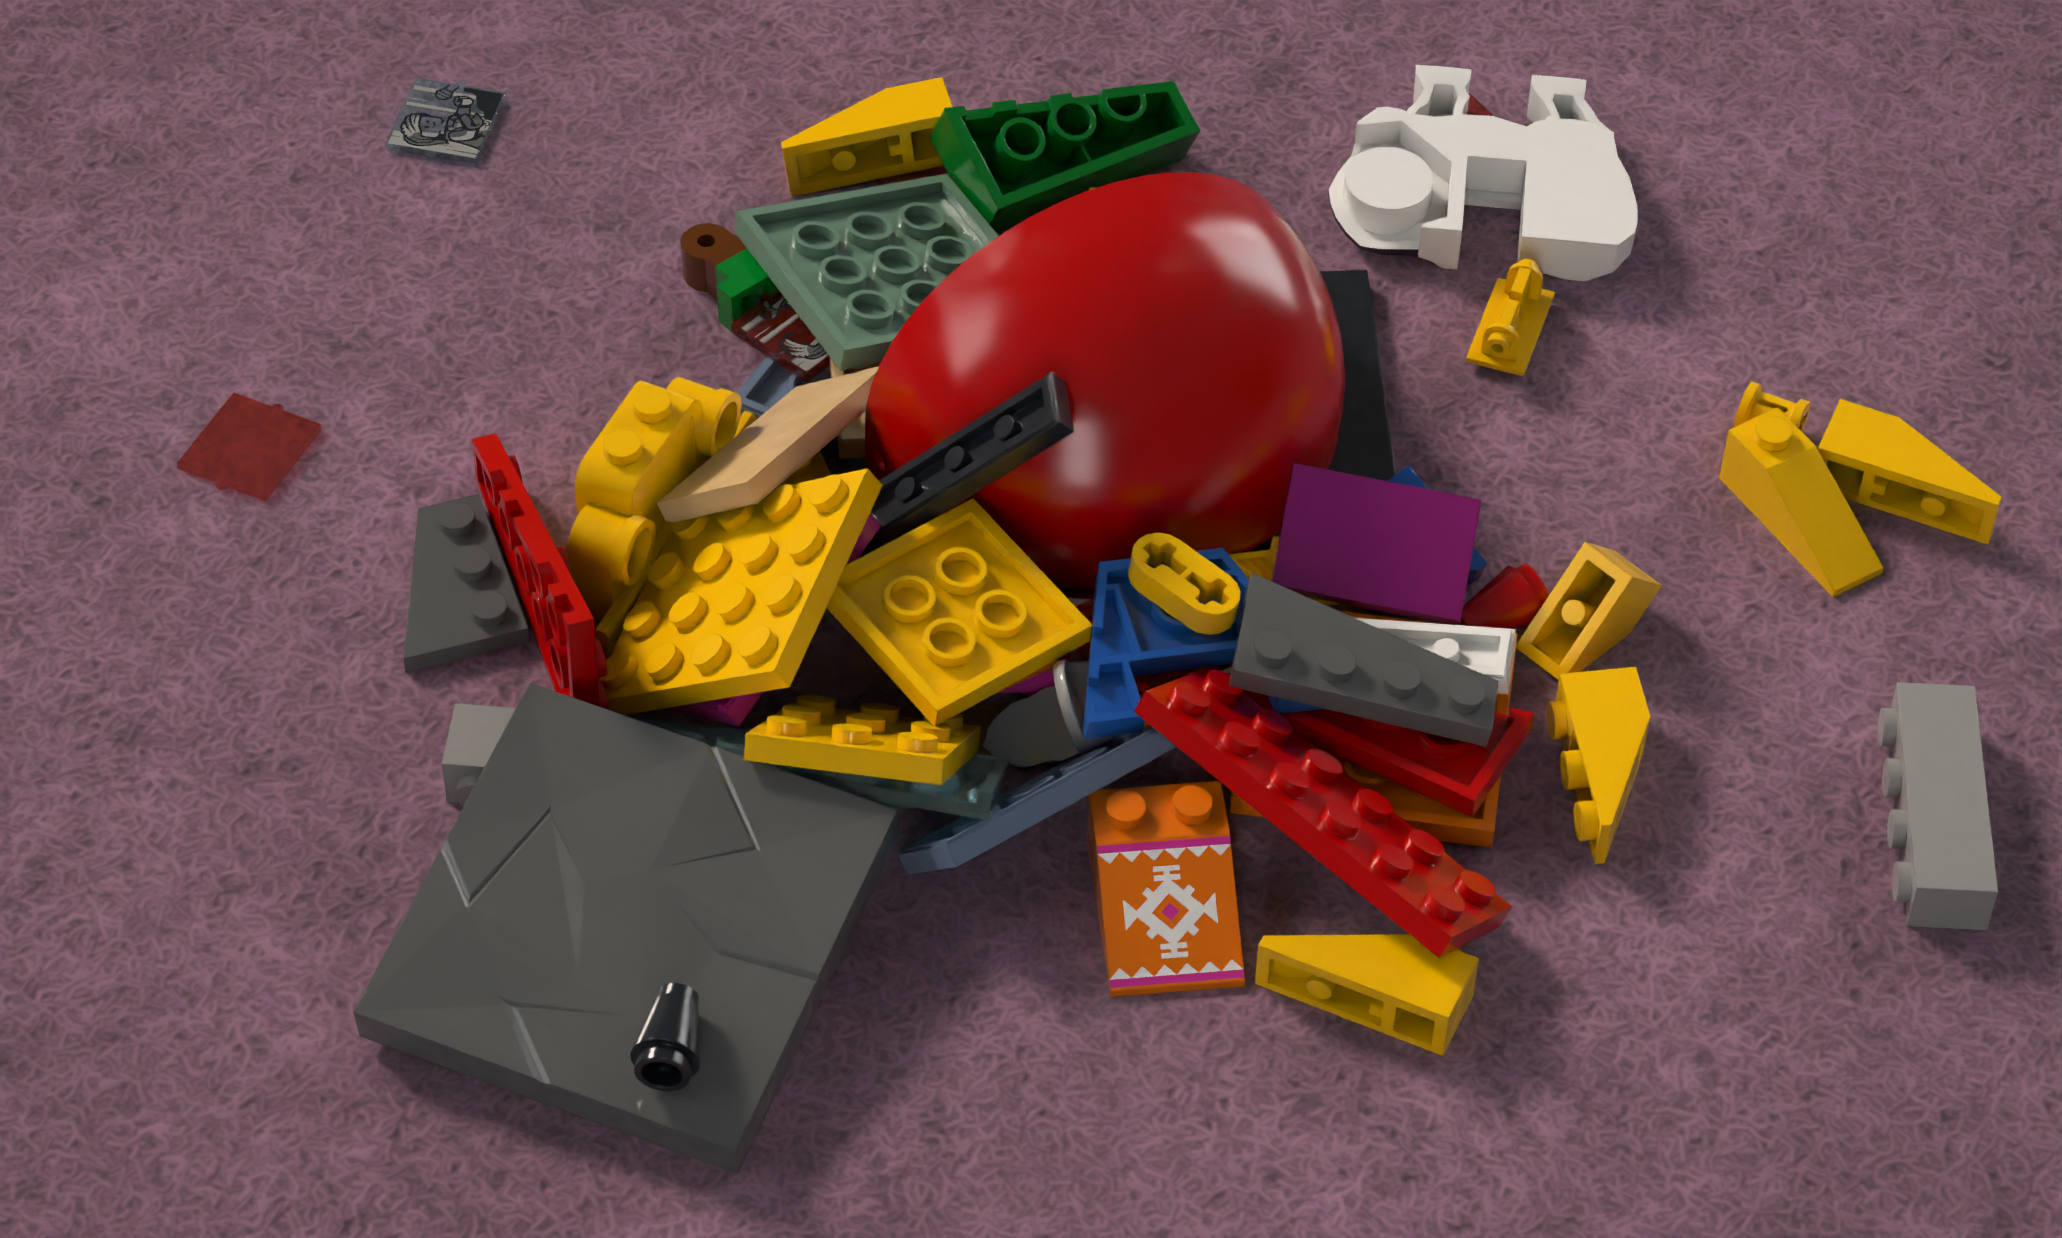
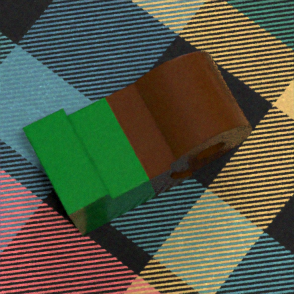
(725, 269)

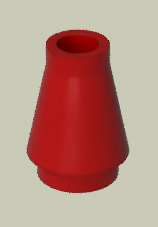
(1507, 600)

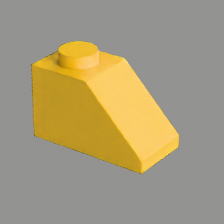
(1587, 611)

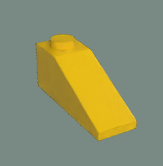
(869, 139)
(1901, 472)
(1798, 500)
(1373, 981)

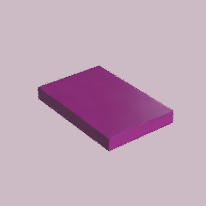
(1376, 544)

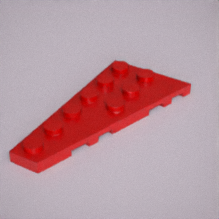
(542, 577)

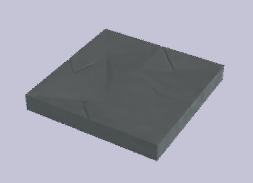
(594, 877)

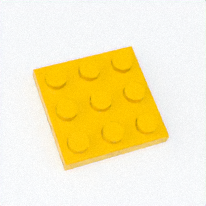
(955, 612)
(862, 741)

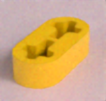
(1184, 583)

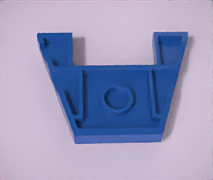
(1140, 638)

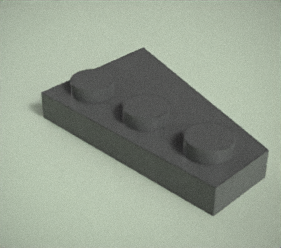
(459, 588)

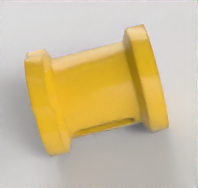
(1757, 402)

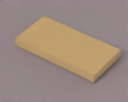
(771, 447)

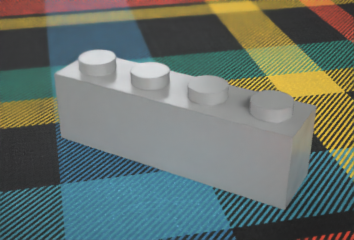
(1939, 806)

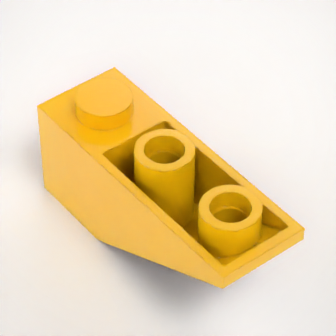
(1603, 738)

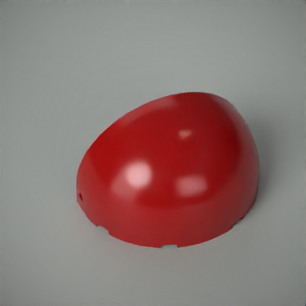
(1187, 357)

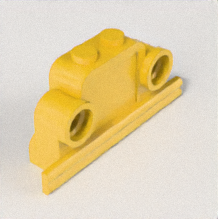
(633, 463)

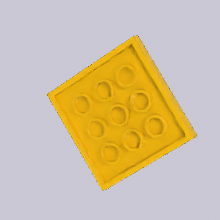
(738, 596)

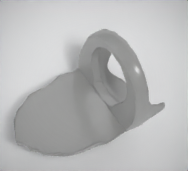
(1046, 724)

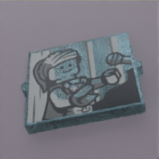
(446, 121)

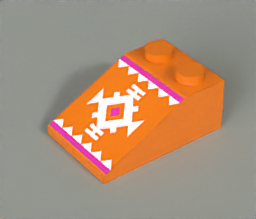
(1165, 888)

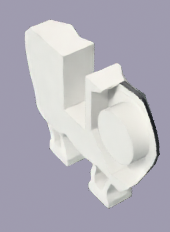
(1423, 164)

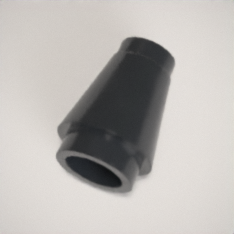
(669, 1040)

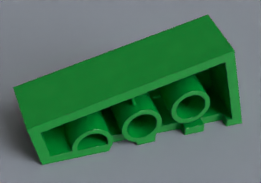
(1039, 153)

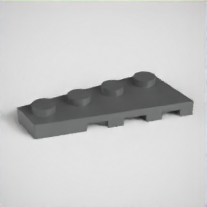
(1344, 665)

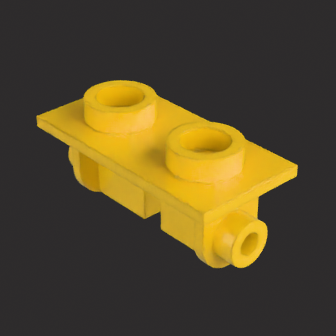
(1512, 320)

